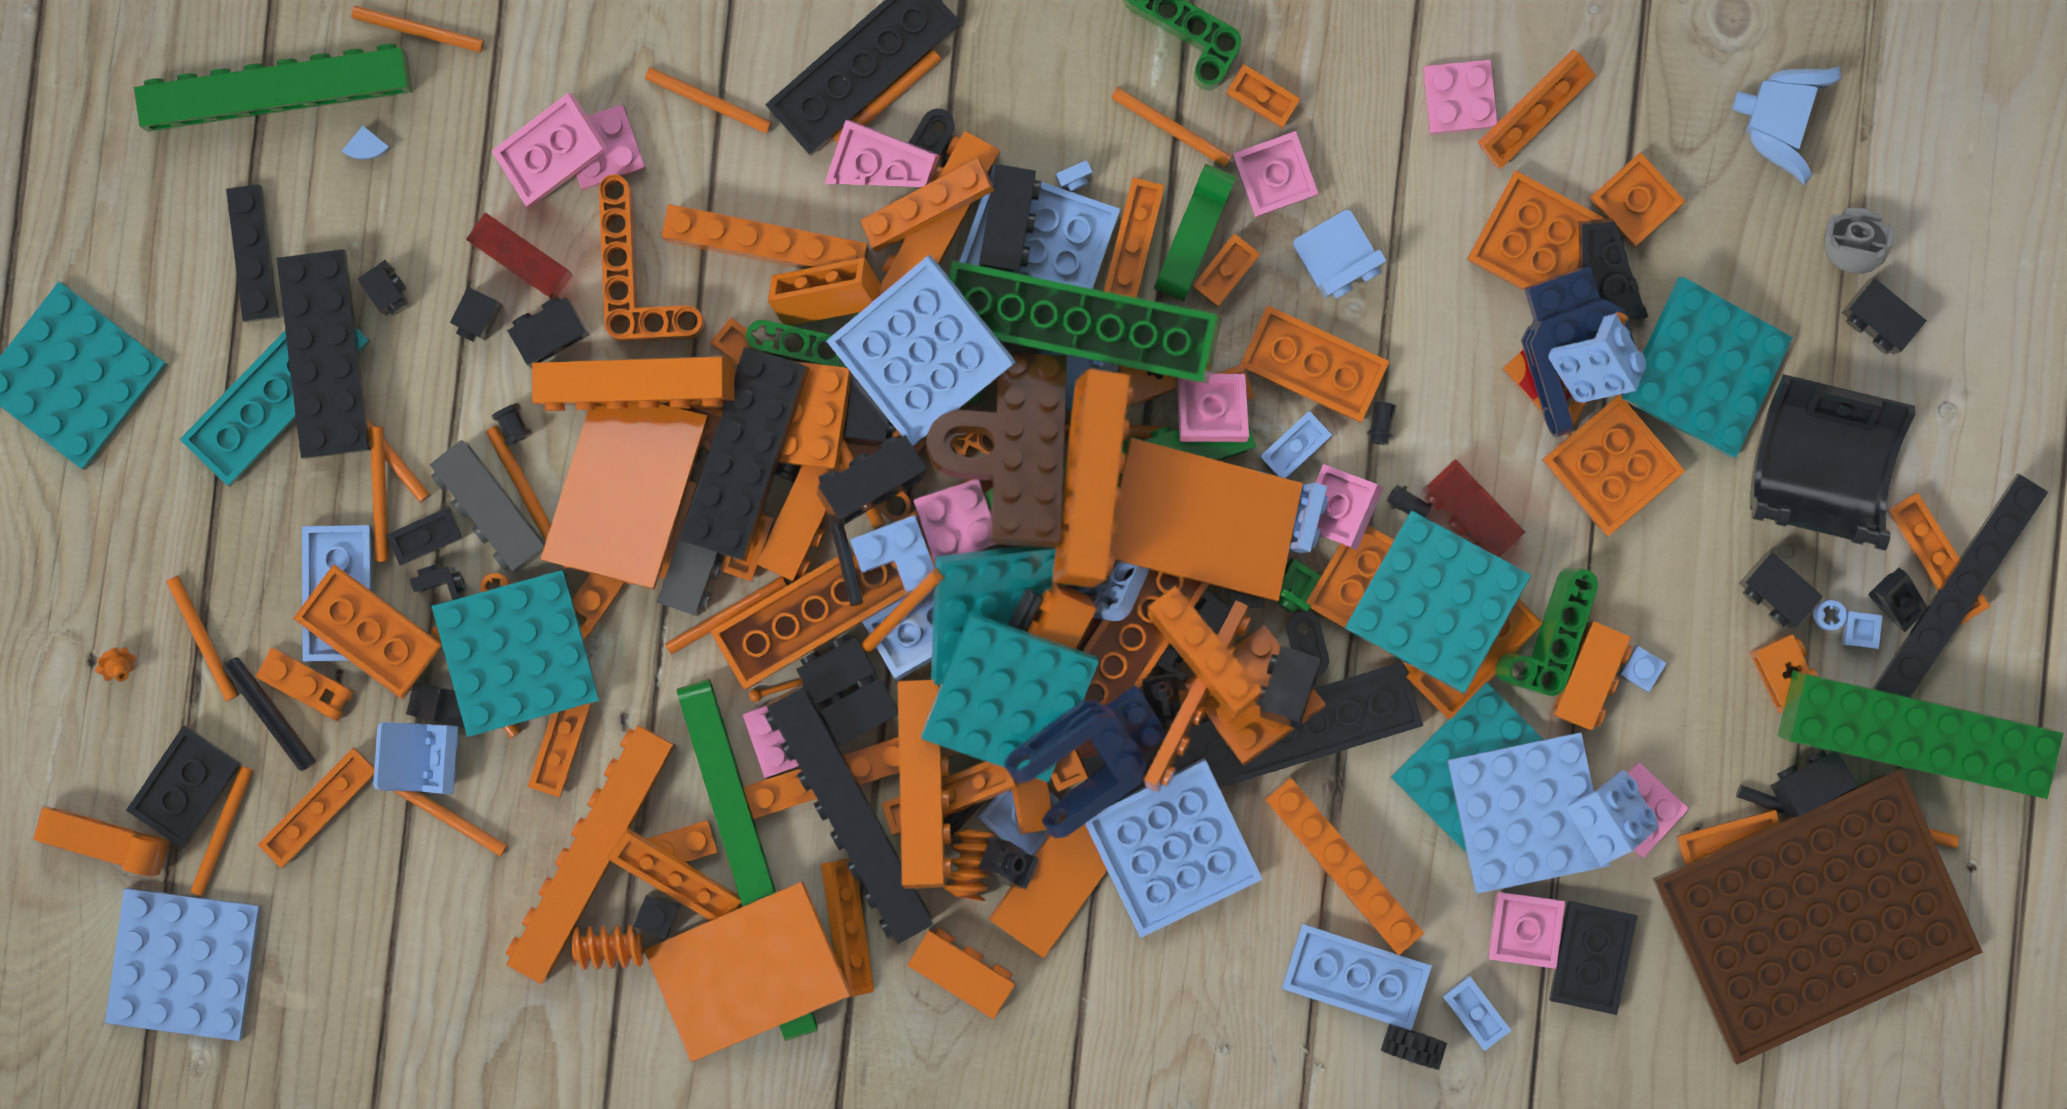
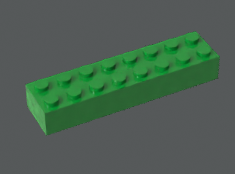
(1091, 322)
(1920, 734)

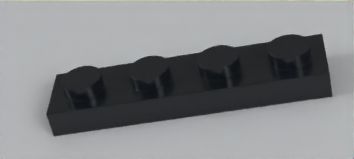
(252, 253)

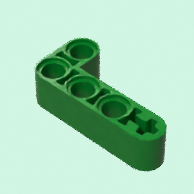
(1204, 42)
(1194, 232)
(809, 338)
(1553, 629)

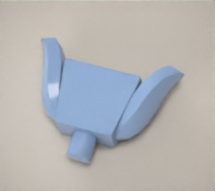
(1782, 113)

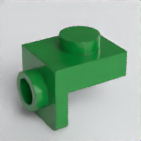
(1297, 586)

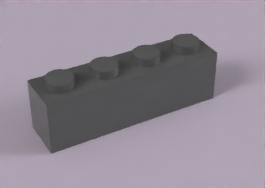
(488, 506)
(689, 577)

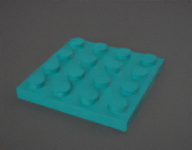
(1708, 367)
(74, 375)
(985, 585)
(1438, 602)
(515, 653)
(1004, 690)
(1478, 727)

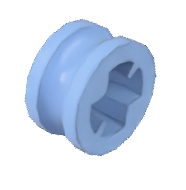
(1819, 615)

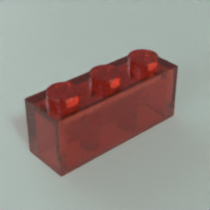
(519, 256)
(1472, 509)

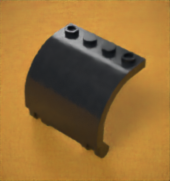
(1828, 460)

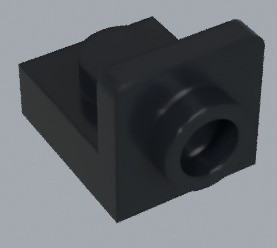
(1167, 659)

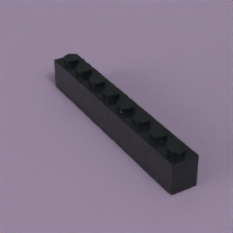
(849, 813)

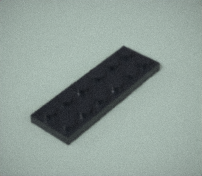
(860, 68)
(323, 354)
(745, 454)

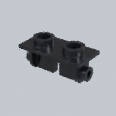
(1163, 697)

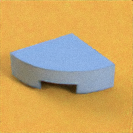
(365, 146)

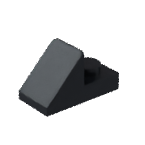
(1899, 599)
(434, 704)

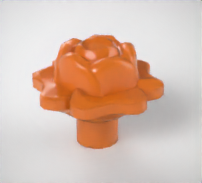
(115, 664)

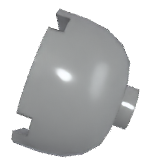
(1857, 240)

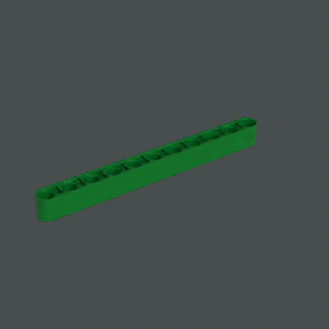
(731, 809)

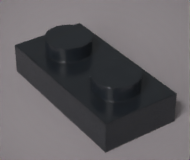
(424, 536)

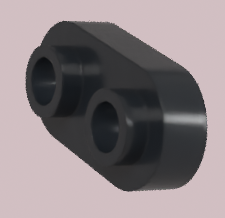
(928, 139)
(1310, 643)

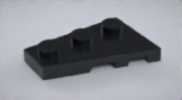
(1605, 254)

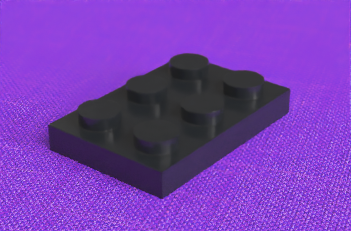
(183, 786)
(1592, 957)

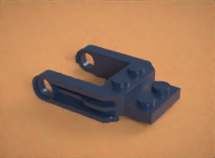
(1563, 313)
(1120, 736)

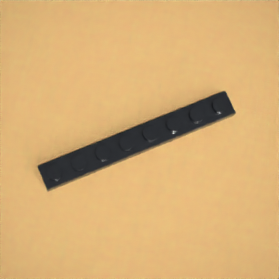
(1962, 587)

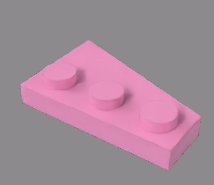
(879, 159)

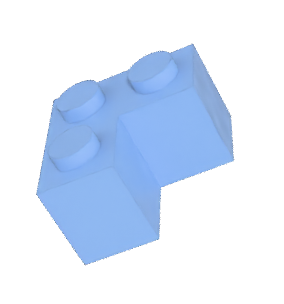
(897, 543)

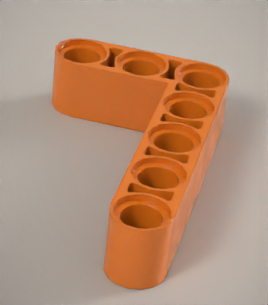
(626, 275)

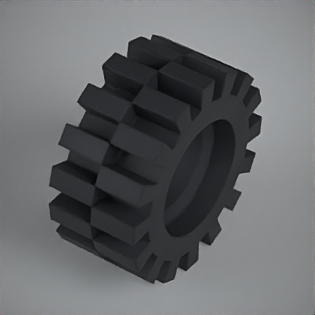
(1414, 1047)

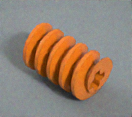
(968, 874)
(607, 947)

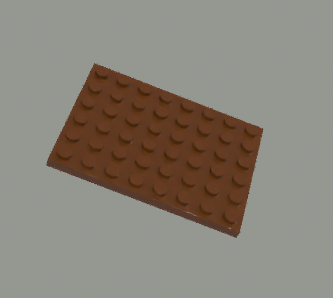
(1817, 915)

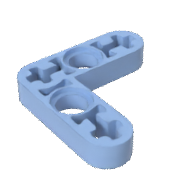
(1117, 591)

